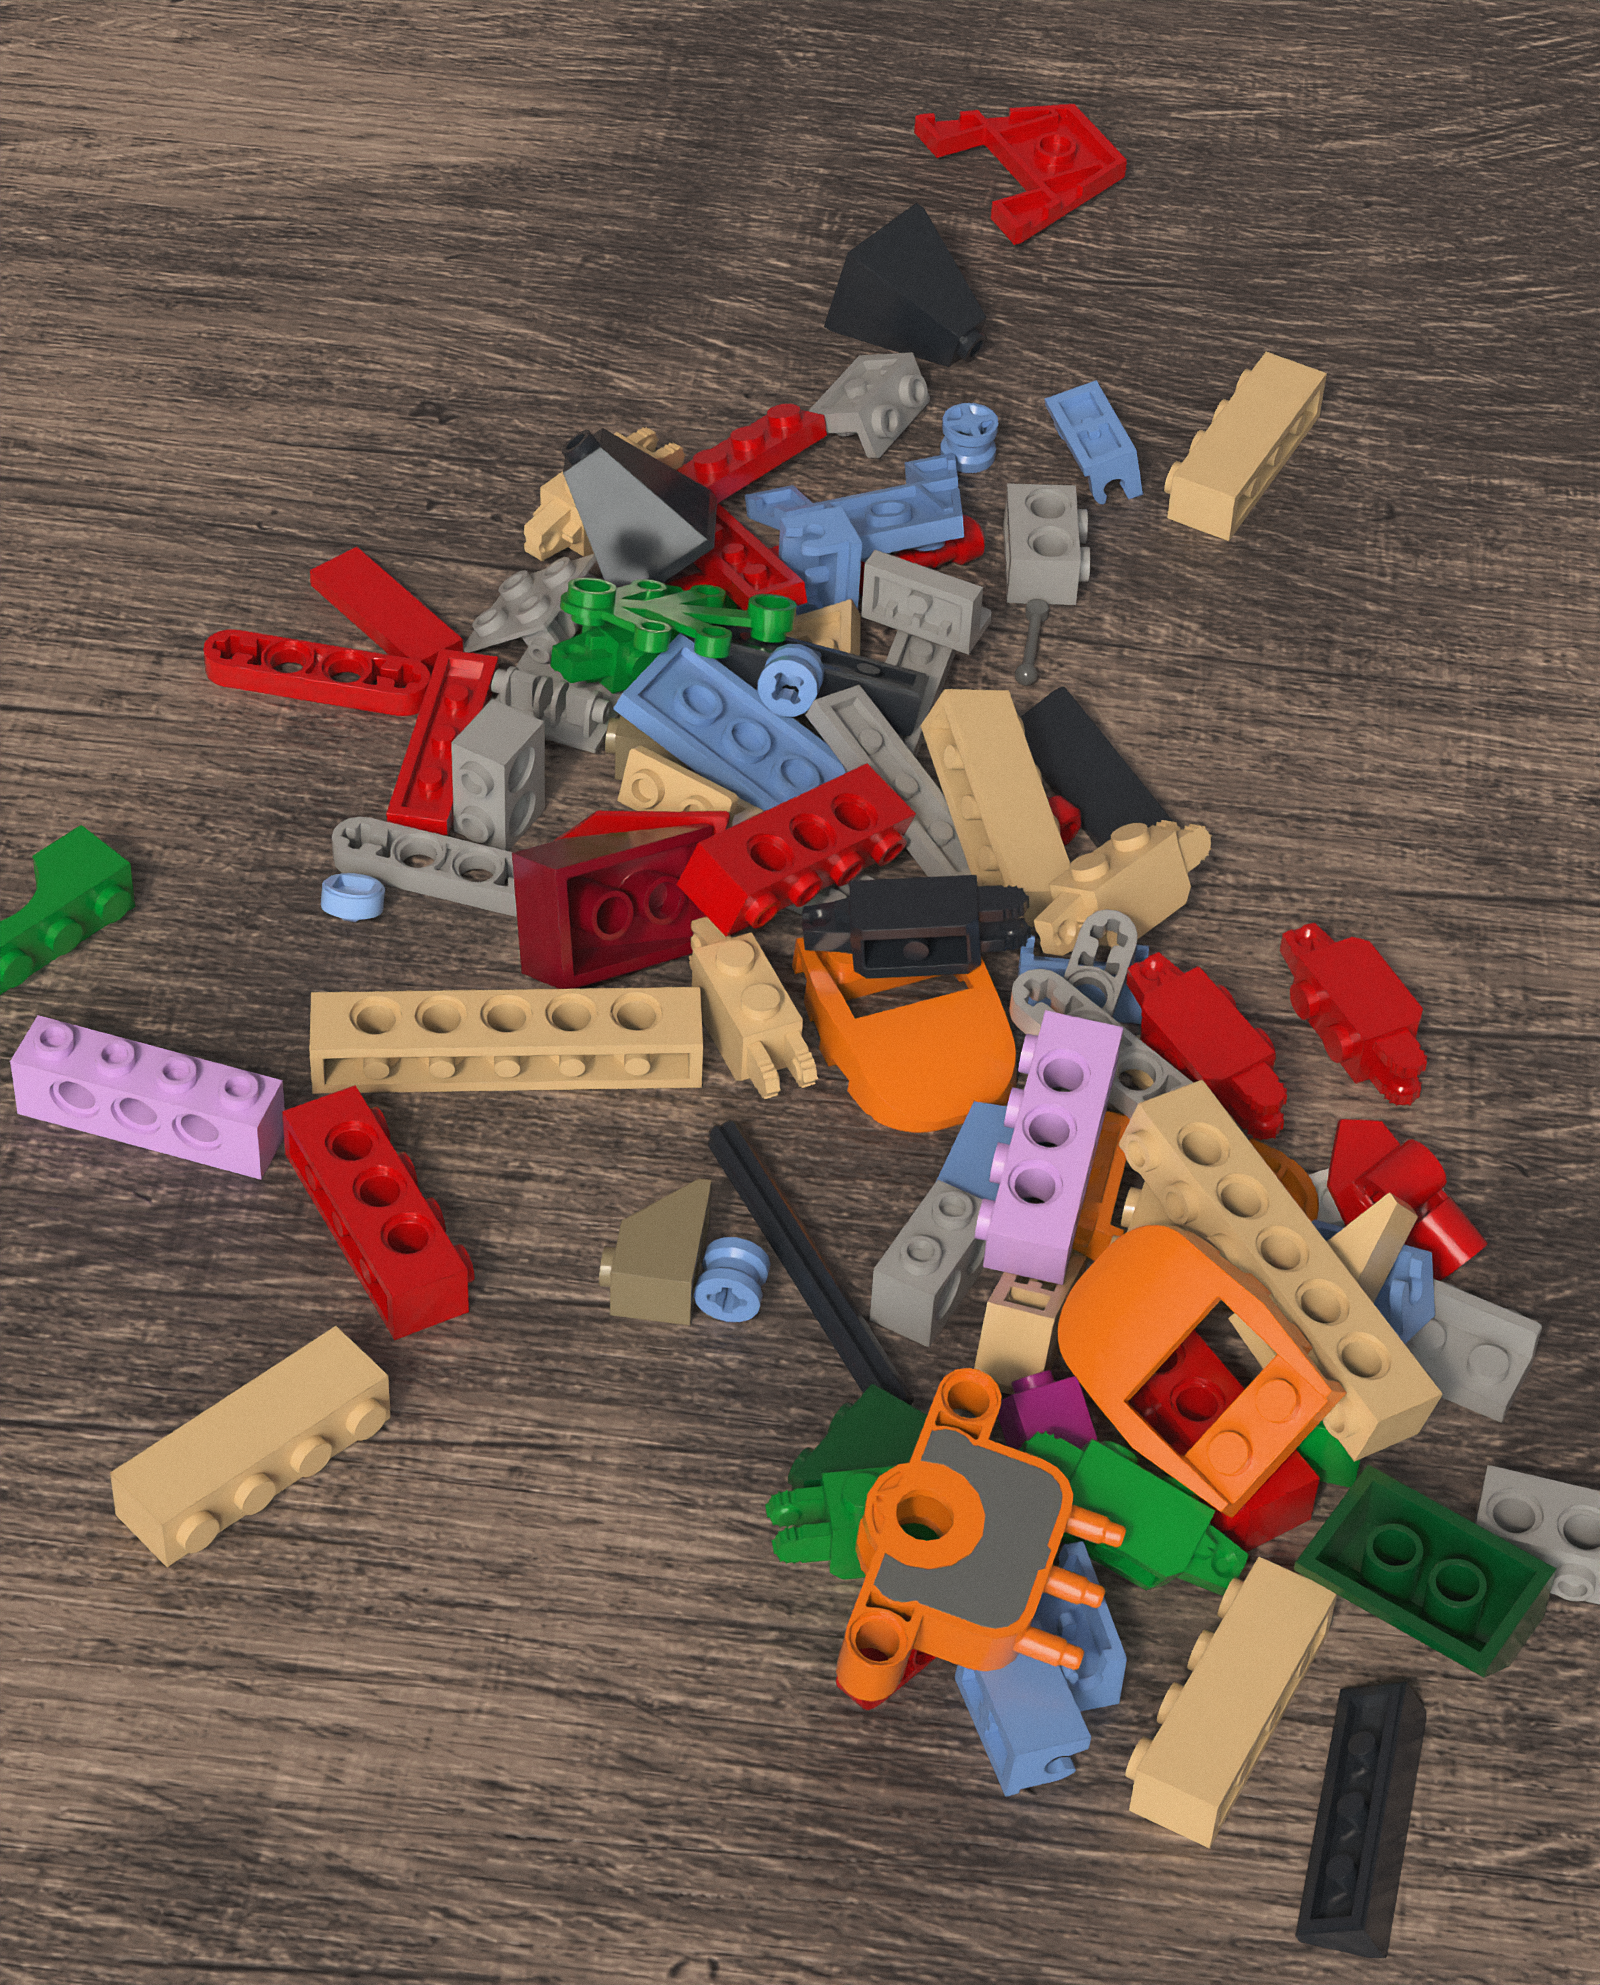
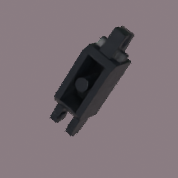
(918, 925)

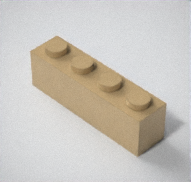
(1245, 445)
(995, 793)
(251, 1446)
(1230, 1702)

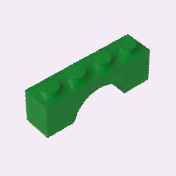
(77, 893)

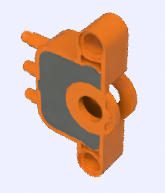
(983, 1578)

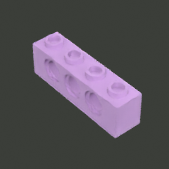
(148, 1097)
(1040, 1237)

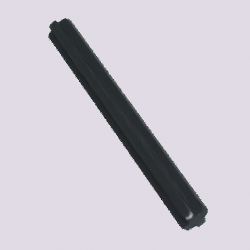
(804, 1261)

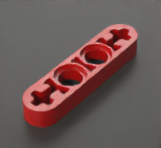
(315, 678)

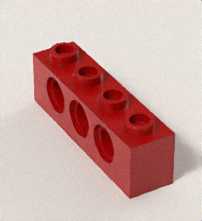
(796, 850)
(377, 1211)
(1184, 1403)

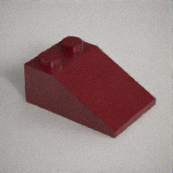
(604, 904)

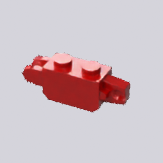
(1357, 1010)
(1209, 1040)

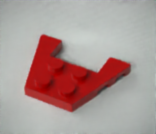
(1045, 148)

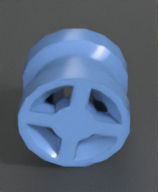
(970, 436)
(790, 666)
(732, 1279)

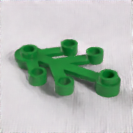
(599, 601)

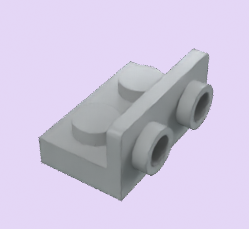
(875, 399)
(923, 602)
(1475, 1350)

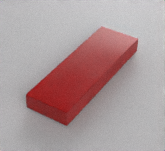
(383, 608)

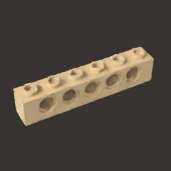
(506, 1040)
(1234, 1201)

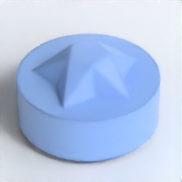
(352, 896)

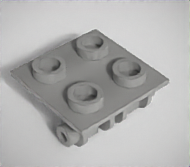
(531, 609)
(572, 712)

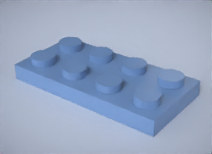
(724, 729)

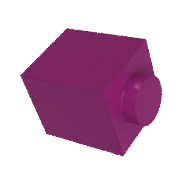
(1046, 1406)

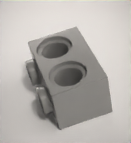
(1044, 543)
(498, 775)
(929, 1265)
(1549, 1522)

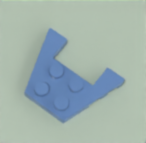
(888, 519)

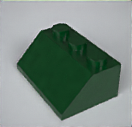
(1429, 1573)

